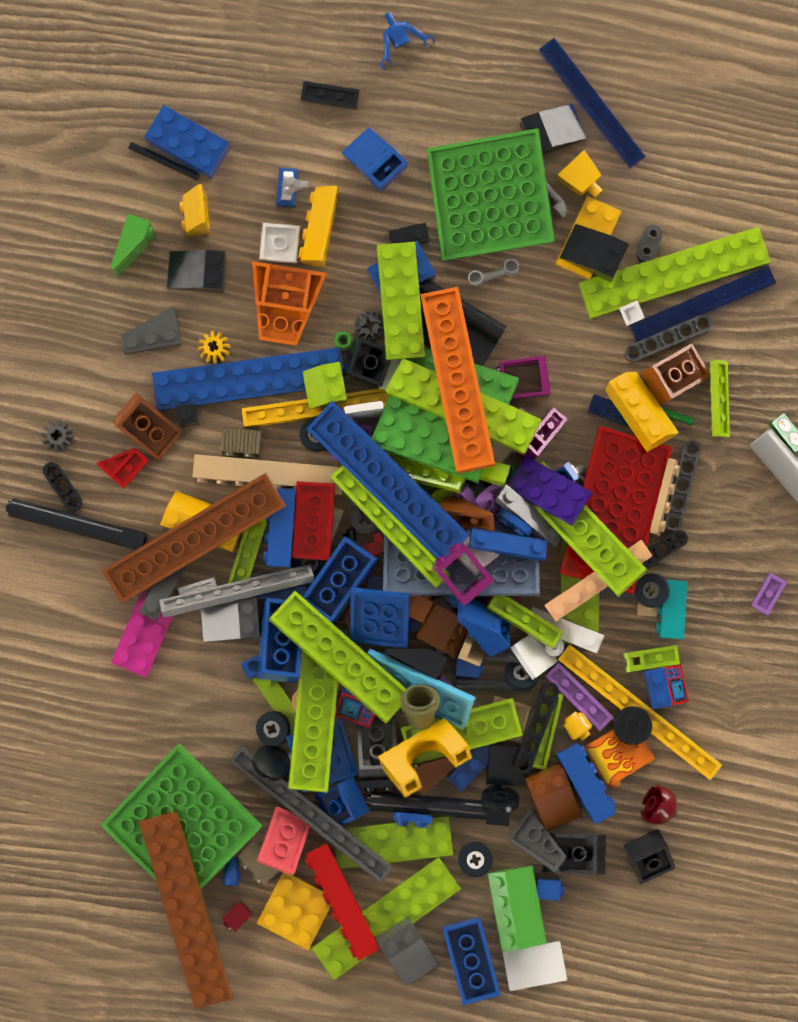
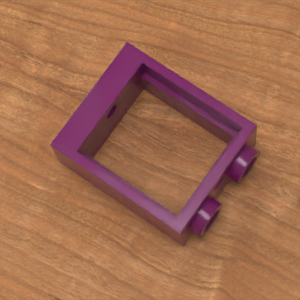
(543, 375)
(473, 589)

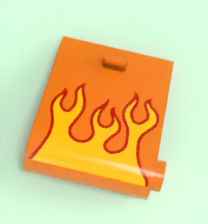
(616, 759)

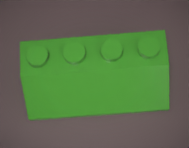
(517, 908)

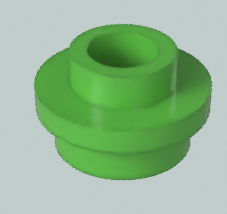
(339, 336)

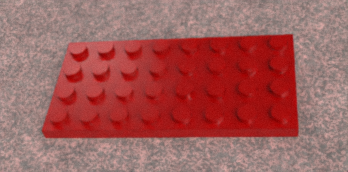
(624, 492)

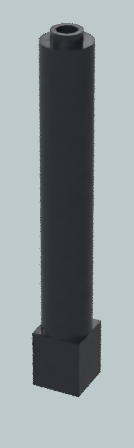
(76, 524)
(435, 807)

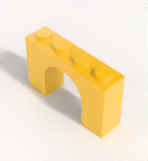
(439, 738)

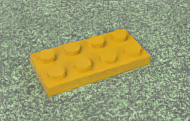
(595, 216)

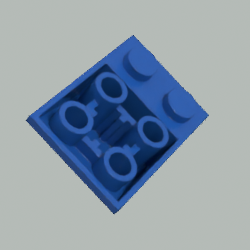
(375, 159)
(485, 626)

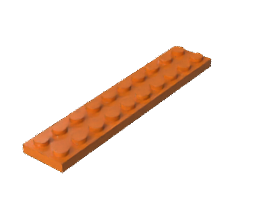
(457, 380)

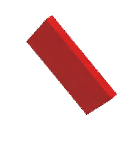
(313, 520)

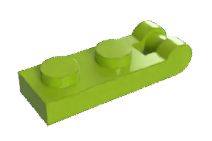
(652, 658)

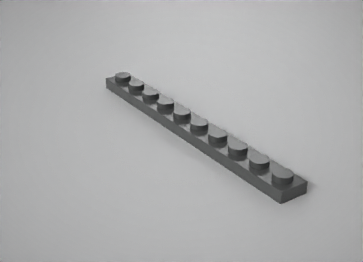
(315, 818)

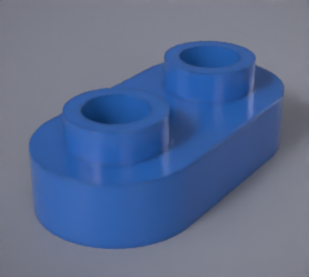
(506, 519)
(404, 818)

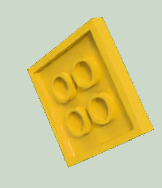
(295, 910)

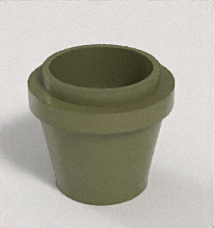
(420, 705)

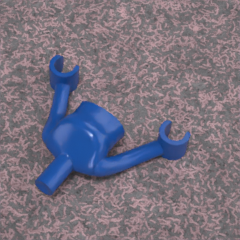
(399, 36)

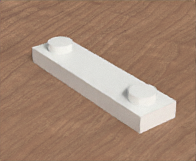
(574, 633)

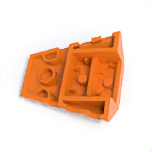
(284, 300)

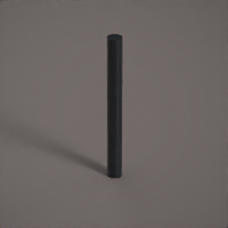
(164, 161)

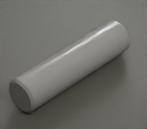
(778, 460)

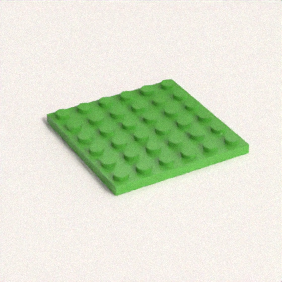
(490, 195)
(425, 436)
(209, 815)

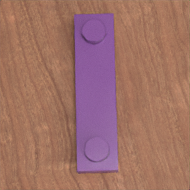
(579, 696)

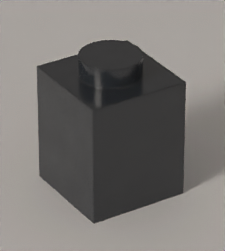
(187, 415)

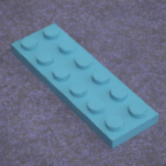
(454, 703)

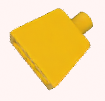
(581, 176)

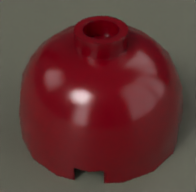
(660, 805)

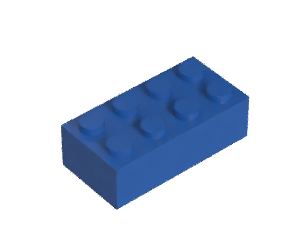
(187, 142)
(281, 533)
(345, 569)
(277, 653)
(585, 783)
(471, 960)

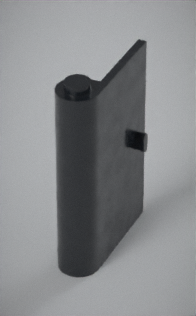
(481, 328)

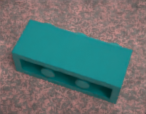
(673, 612)

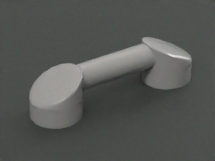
(560, 207)
(510, 268)

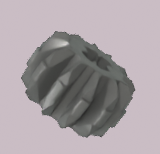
(62, 441)

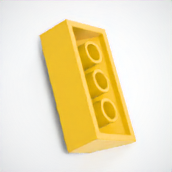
(319, 227)
(640, 410)
(185, 506)

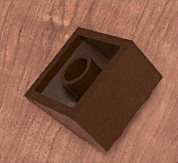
(442, 630)

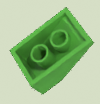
(133, 241)

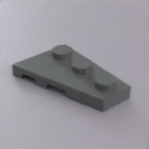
(153, 334)
(536, 842)

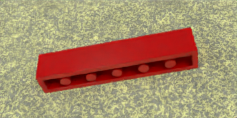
(343, 902)

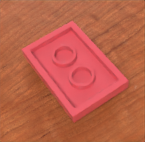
(283, 841)

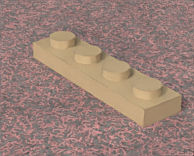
(663, 504)

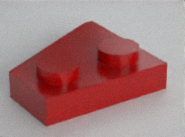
(124, 466)

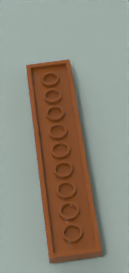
(194, 537)
(185, 909)

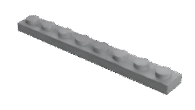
(236, 590)

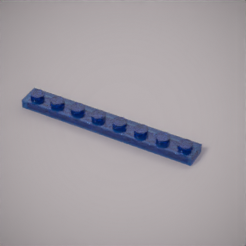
(592, 103)
(703, 303)

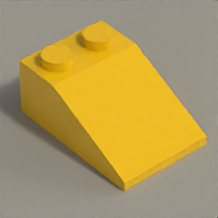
(195, 212)

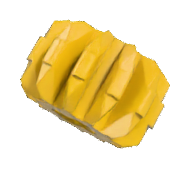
(211, 341)

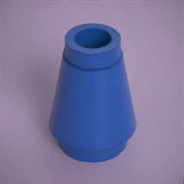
(231, 873)

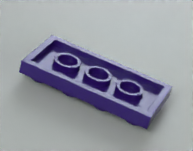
(549, 490)

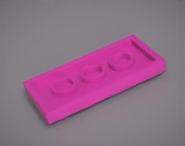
(141, 641)

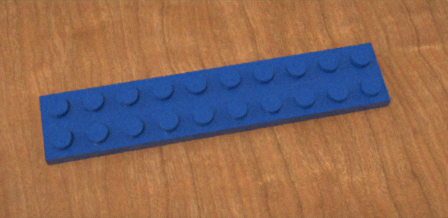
(239, 379)
(386, 480)

